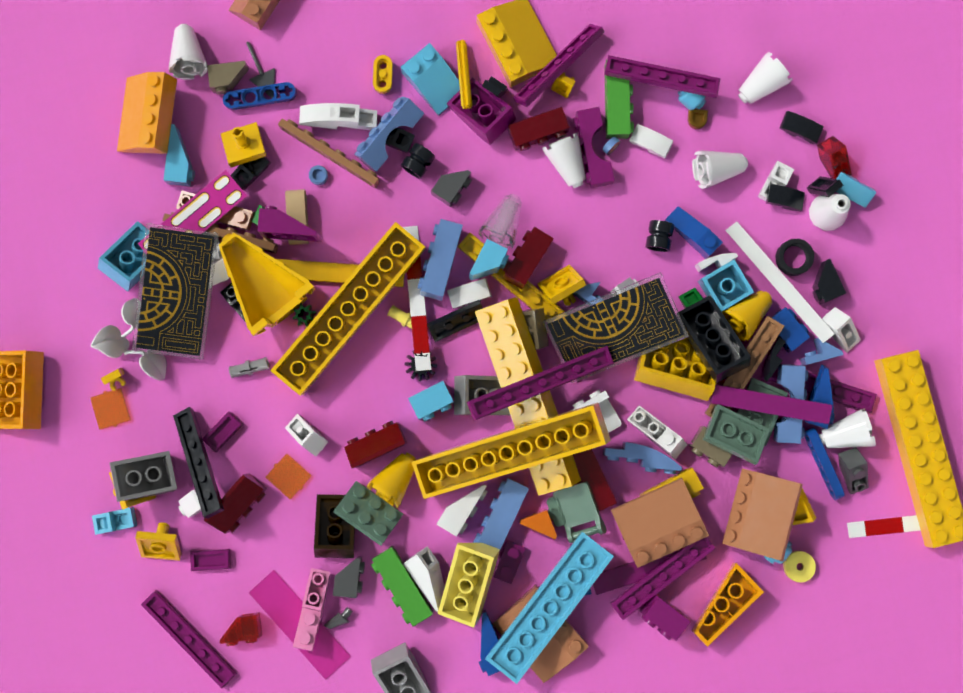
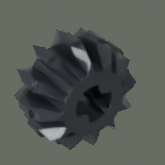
(420, 373)

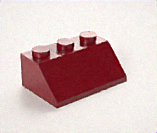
(374, 444)
(238, 503)

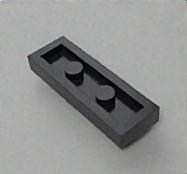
(454, 321)

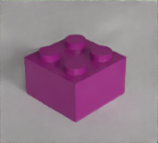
(661, 614)

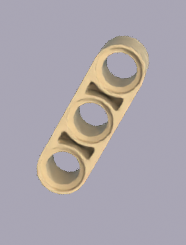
(297, 208)

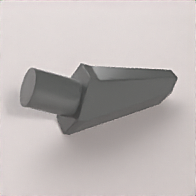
(339, 619)

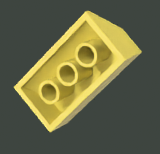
(468, 582)

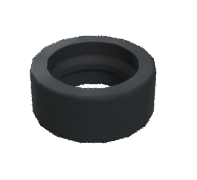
(806, 247)

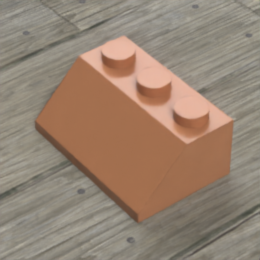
(254, 11)

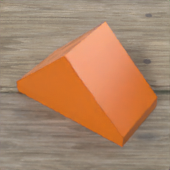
(540, 522)

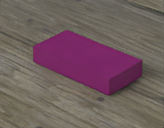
(222, 432)
(210, 559)

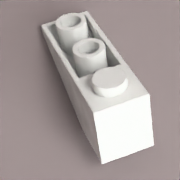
(657, 432)
(456, 514)
(427, 574)

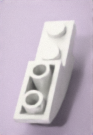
(337, 114)

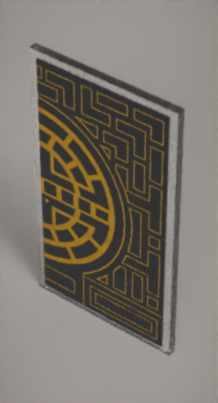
(175, 291)
(626, 321)

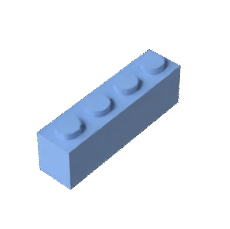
(441, 259)
(503, 513)

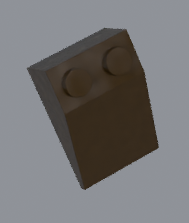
(332, 534)

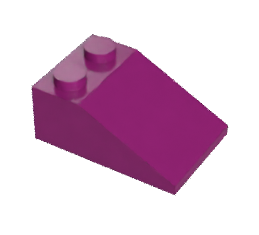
(488, 113)
(279, 225)

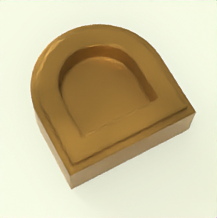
(697, 118)

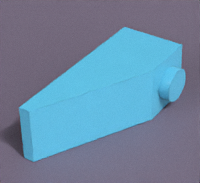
(178, 165)

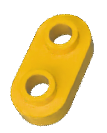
(382, 75)

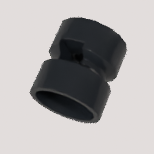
(417, 161)
(659, 236)

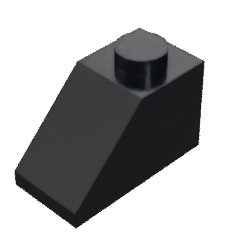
(827, 283)

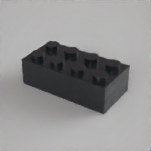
(714, 339)

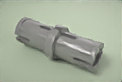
(249, 367)

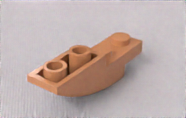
(234, 218)

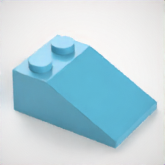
(431, 78)
(124, 258)

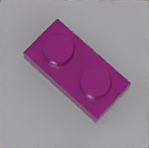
(509, 562)

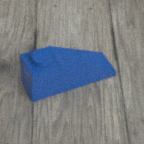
(694, 232)
(822, 393)
(488, 641)

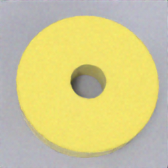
(807, 570)

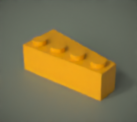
(729, 601)

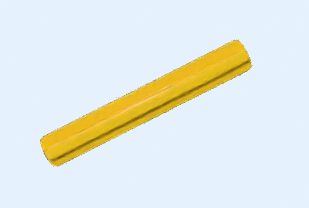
(464, 77)

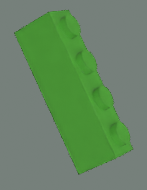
(618, 107)
(402, 586)

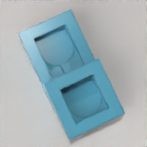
(855, 190)
(114, 520)

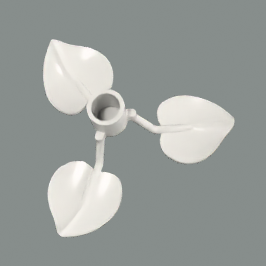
(113, 344)

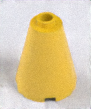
(748, 314)
(394, 479)

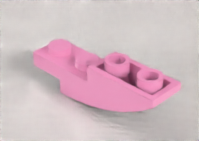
(311, 609)

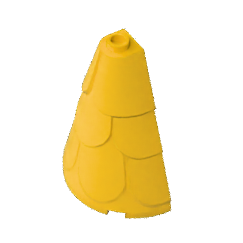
(262, 284)

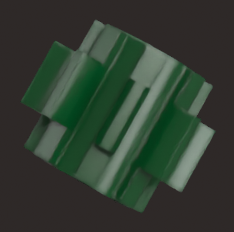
(299, 312)

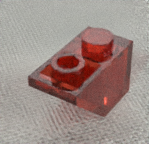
(834, 157)
(244, 627)

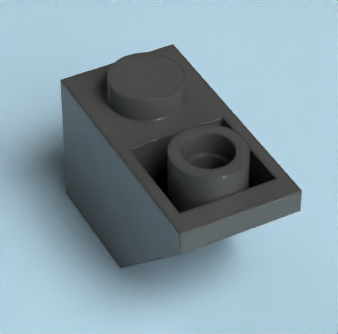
(450, 185)
(854, 470)
(347, 581)

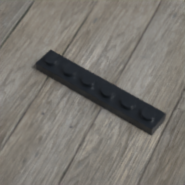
(198, 463)

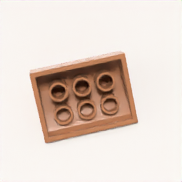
(762, 514)
(659, 522)
(561, 649)

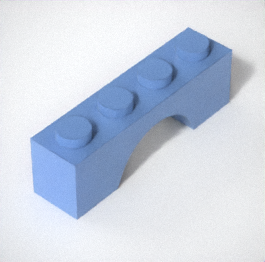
(373, 150)
(793, 379)

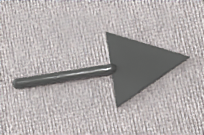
(265, 78)

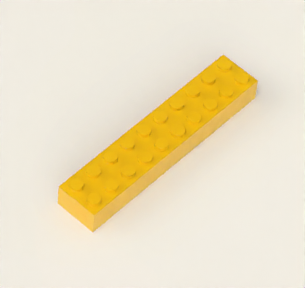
(348, 309)
(514, 360)
(921, 448)
(512, 450)

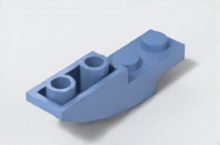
(650, 458)

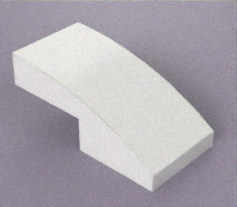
(651, 140)
(779, 175)
(719, 260)
(469, 293)

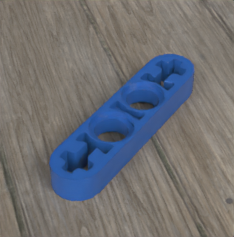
(259, 93)
(824, 464)

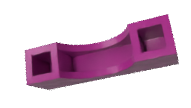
(599, 171)

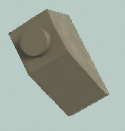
(226, 76)

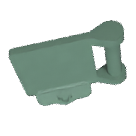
(575, 507)

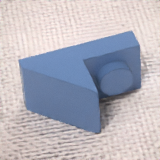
(586, 292)
(824, 352)

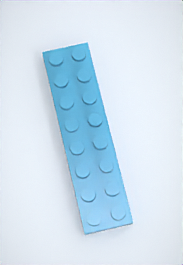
(549, 607)

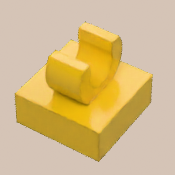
(563, 85)
(113, 377)

